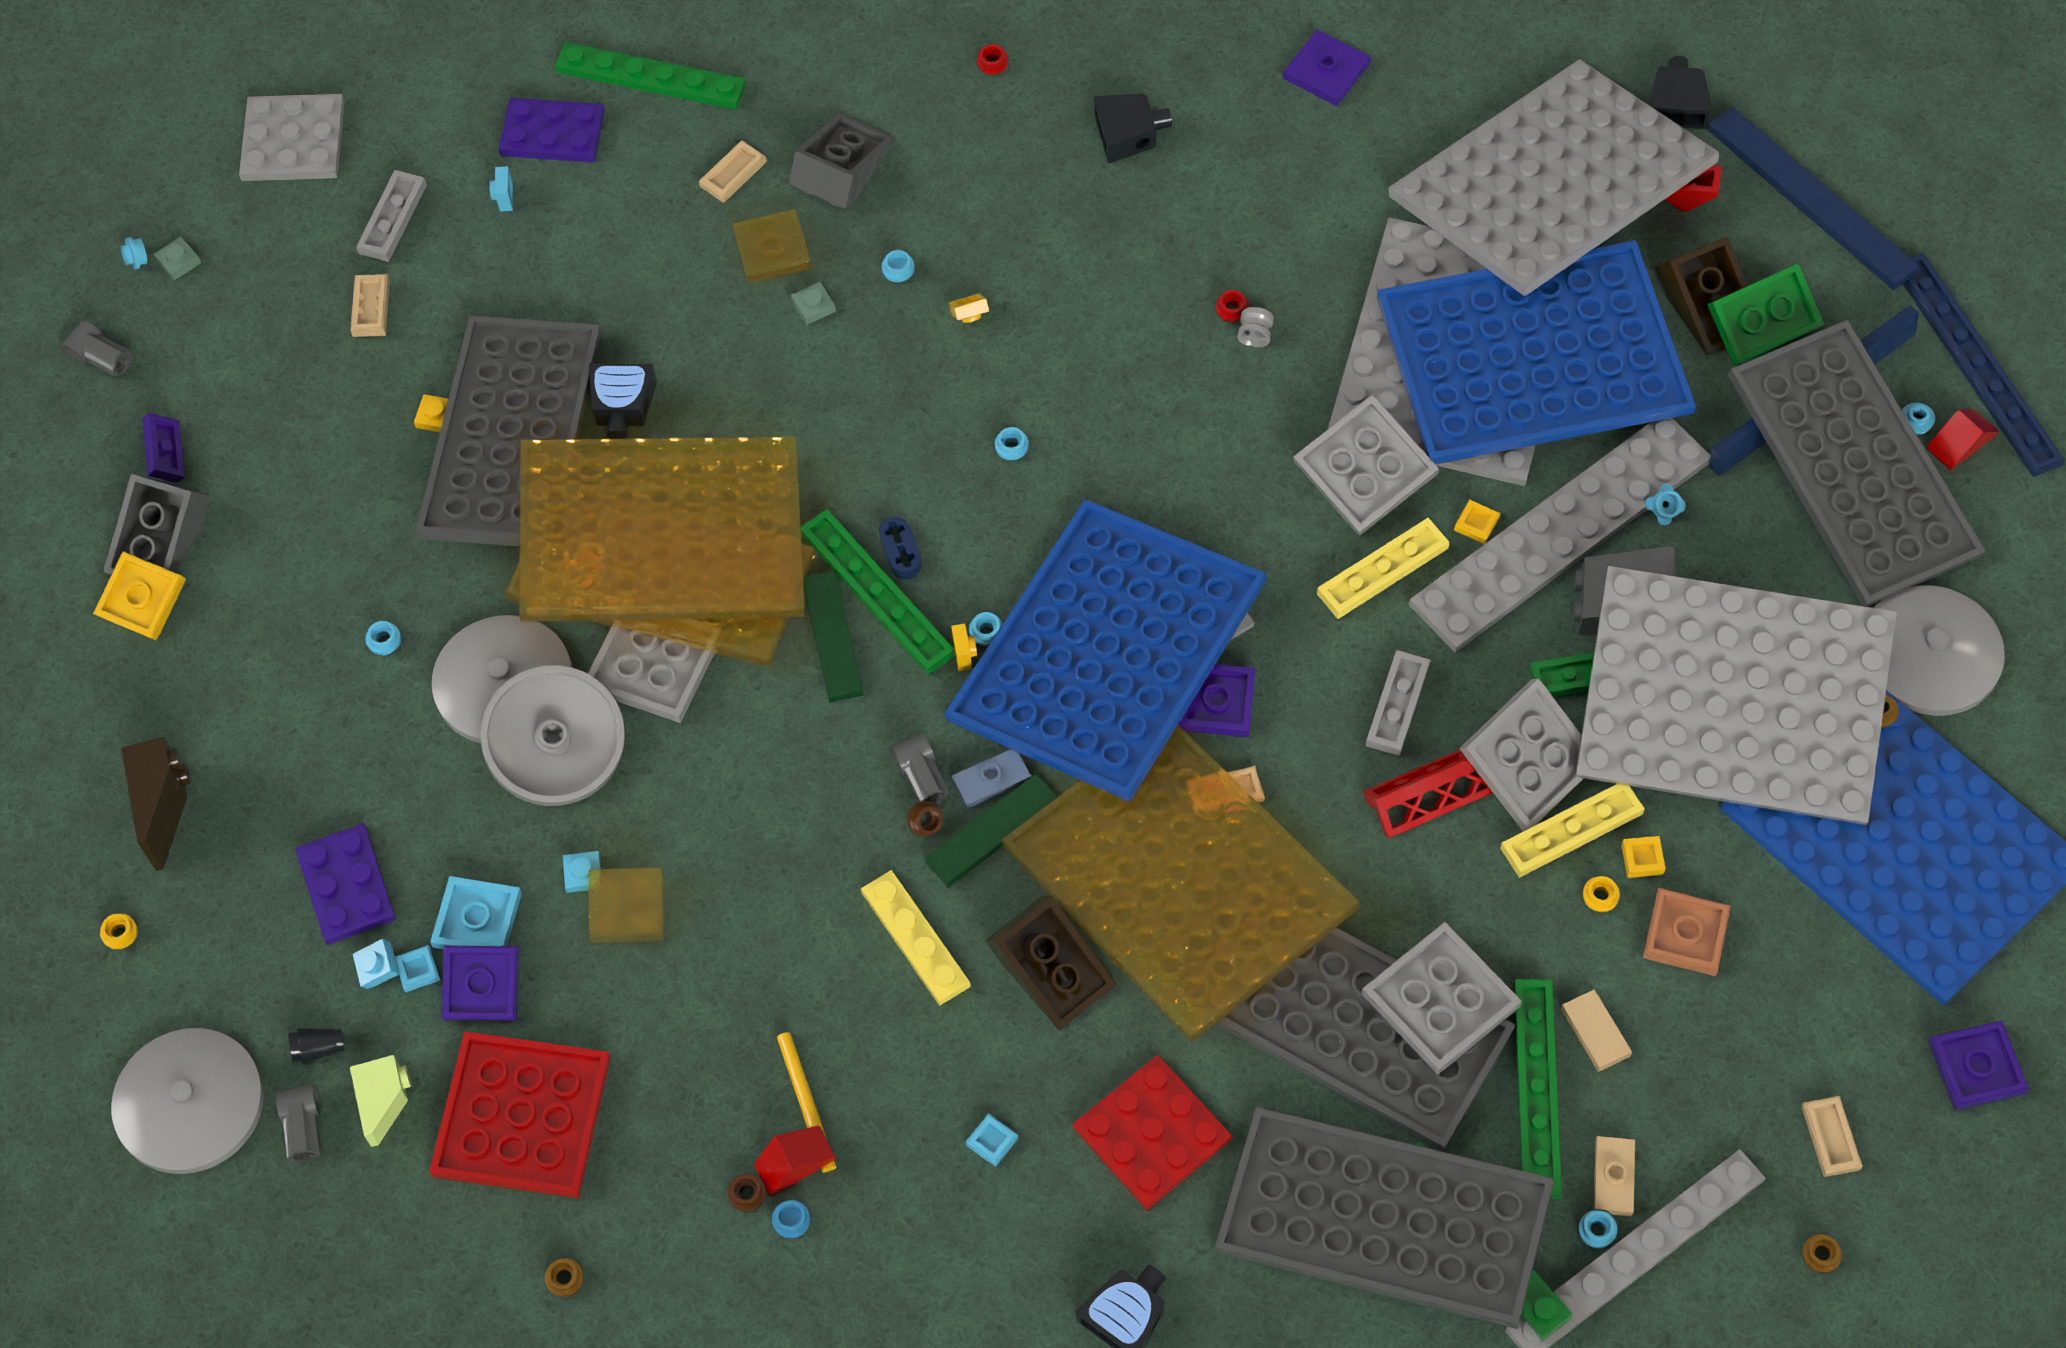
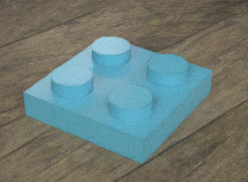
(475, 914)

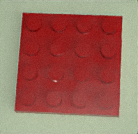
(520, 1115)

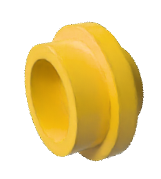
(1601, 884)
(114, 922)

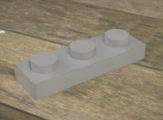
(391, 216)
(1398, 703)

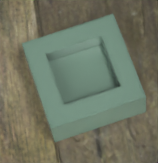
(177, 258)
(813, 303)

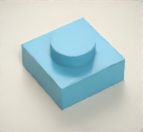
(502, 189)
(577, 870)
(375, 964)

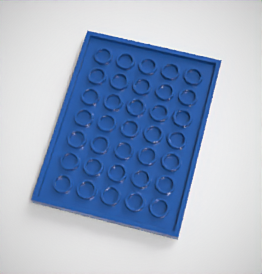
(1538, 367)
(1106, 649)
(1936, 870)

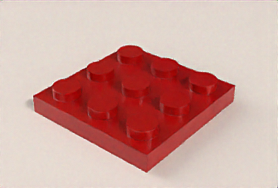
(1152, 1132)

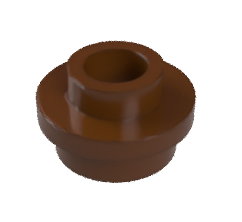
(933, 820)
(746, 1181)

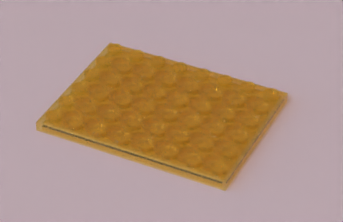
(659, 529)
(1183, 883)

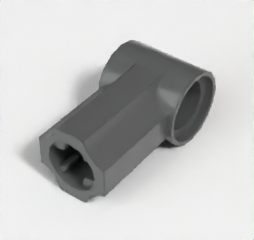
(91, 346)
(919, 767)
(299, 1117)

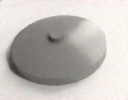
(1942, 650)
(485, 658)
(552, 735)
(187, 1101)

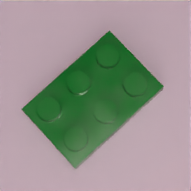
(1765, 314)

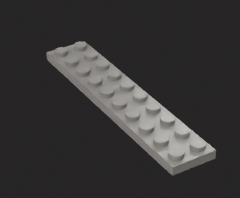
(1558, 532)

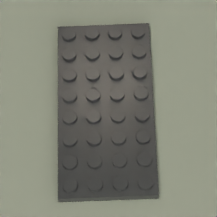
(508, 387)
(1856, 463)
(1331, 1033)
(1386, 1217)

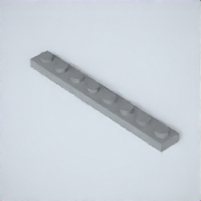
(1648, 1245)

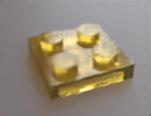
(771, 246)
(626, 905)

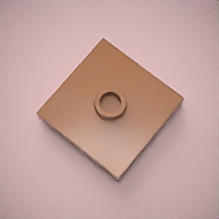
(1686, 932)

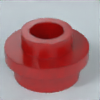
(992, 52)
(1228, 298)

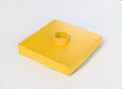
(139, 596)

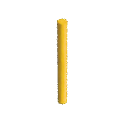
(801, 1086)

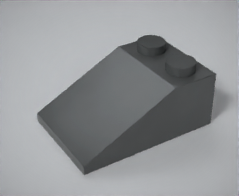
(839, 160)
(157, 523)

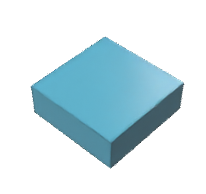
(417, 968)
(991, 1140)

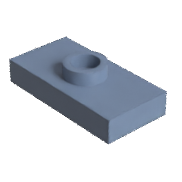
(990, 778)

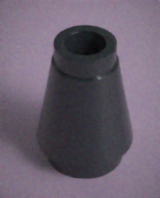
(313, 1044)

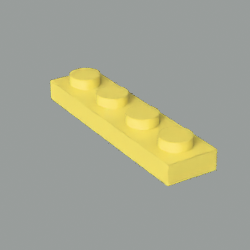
(1382, 568)
(1571, 829)
(915, 937)

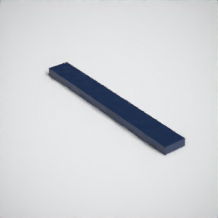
(1813, 198)
(1877, 344)
(1982, 370)

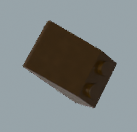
(1698, 280)
(156, 795)
(1051, 961)

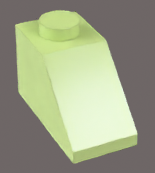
(380, 1095)

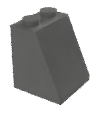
(1591, 579)

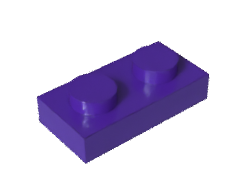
(163, 448)

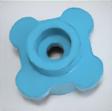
(1675, 504)

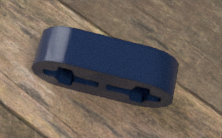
(906, 545)

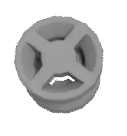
(1255, 327)

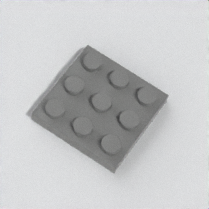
(292, 137)
(1366, 465)
(650, 672)
(1527, 754)
(1441, 998)

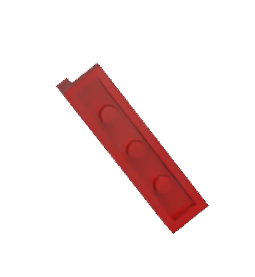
(1419, 781)

